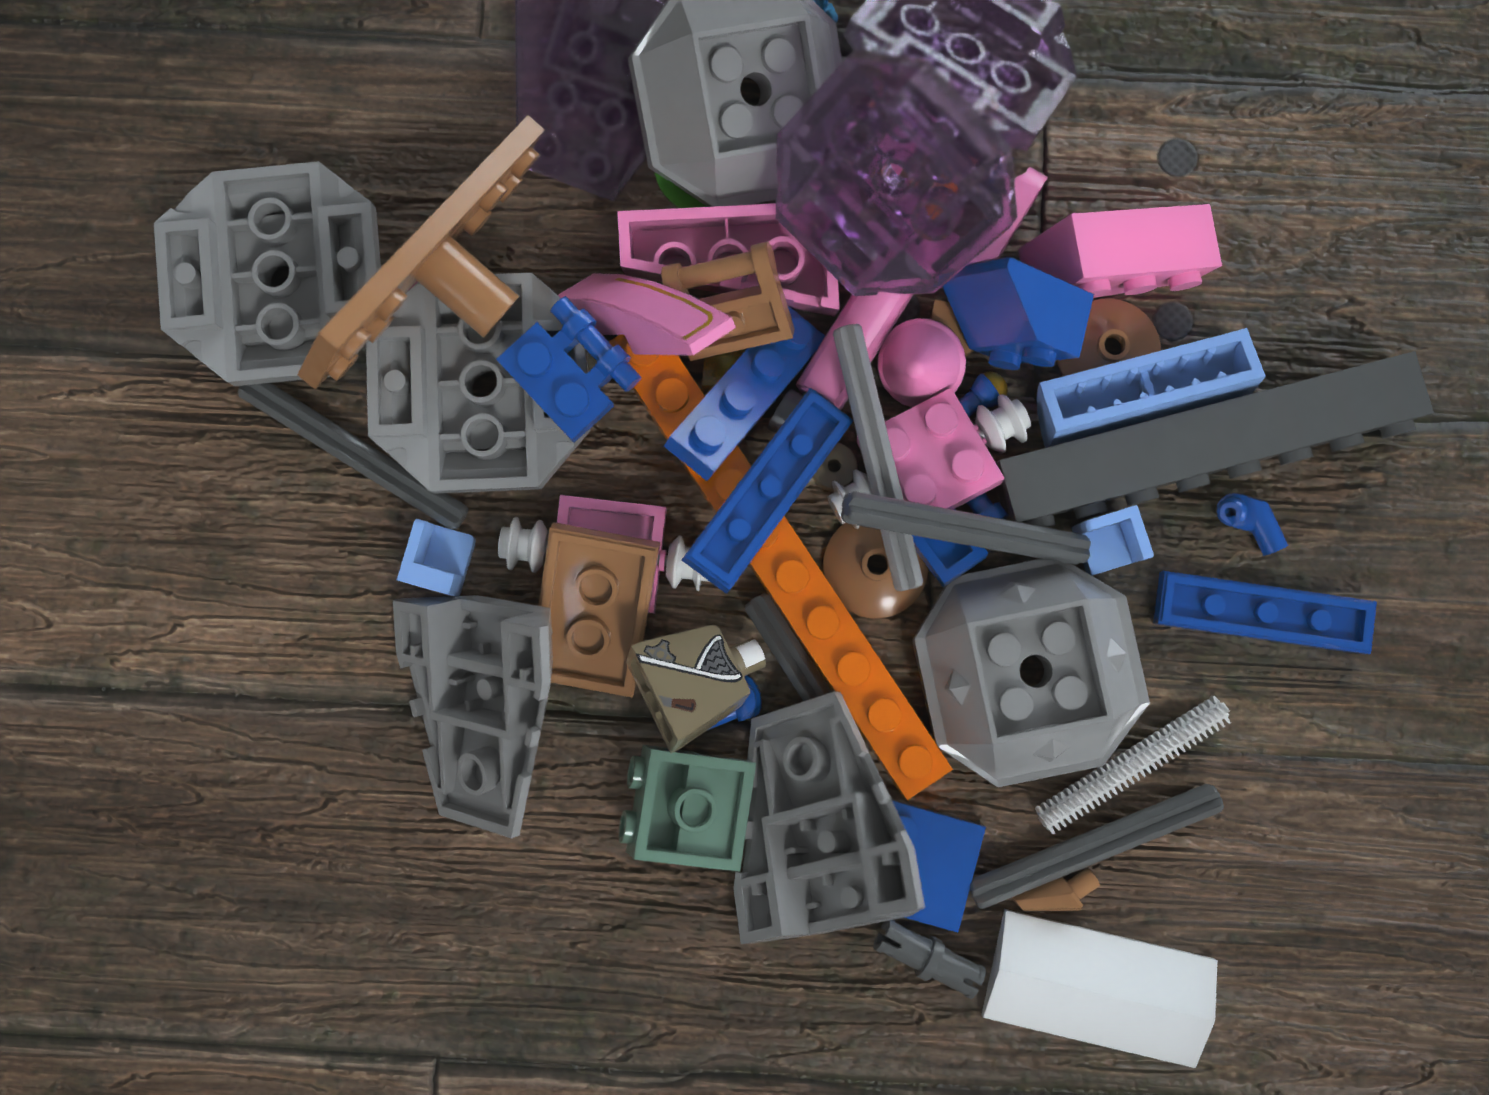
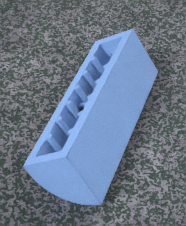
(1148, 387)

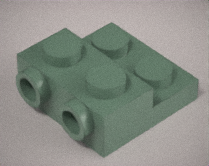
(687, 808)

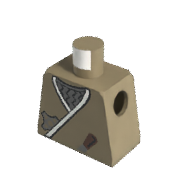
(692, 680)

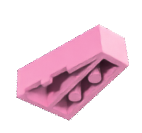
(1128, 249)

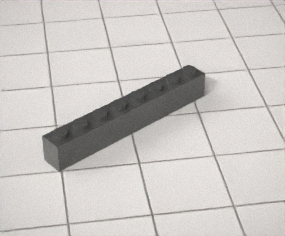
(1214, 439)

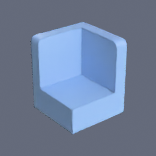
(1115, 540)
(436, 558)

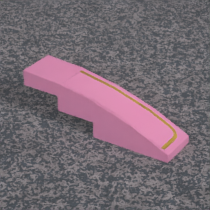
(649, 314)

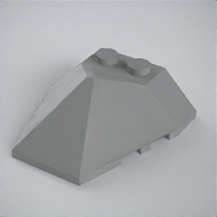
(483, 699)
(820, 830)

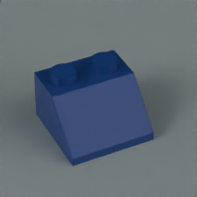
(1018, 313)

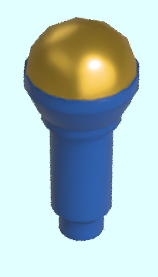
(984, 392)

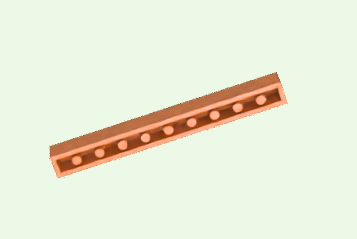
(805, 598)

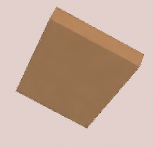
(598, 604)

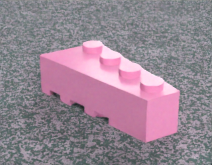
(709, 233)

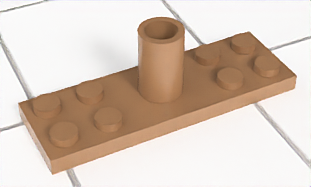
(435, 262)

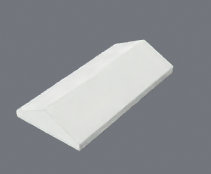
(1102, 989)

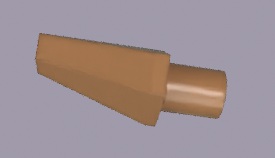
(1059, 894)

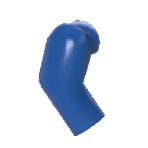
(1252, 516)

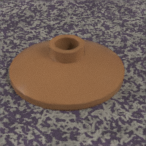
(1113, 320)
(852, 581)

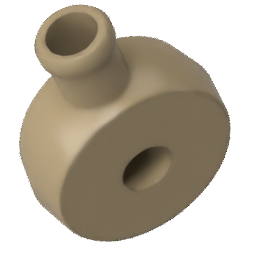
(847, 462)

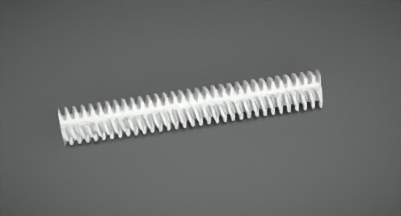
(1131, 763)

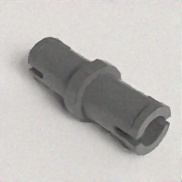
(929, 958)

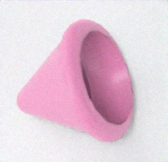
(920, 361)

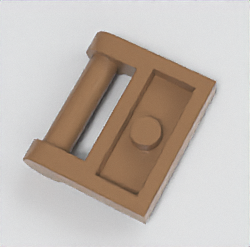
(757, 311)

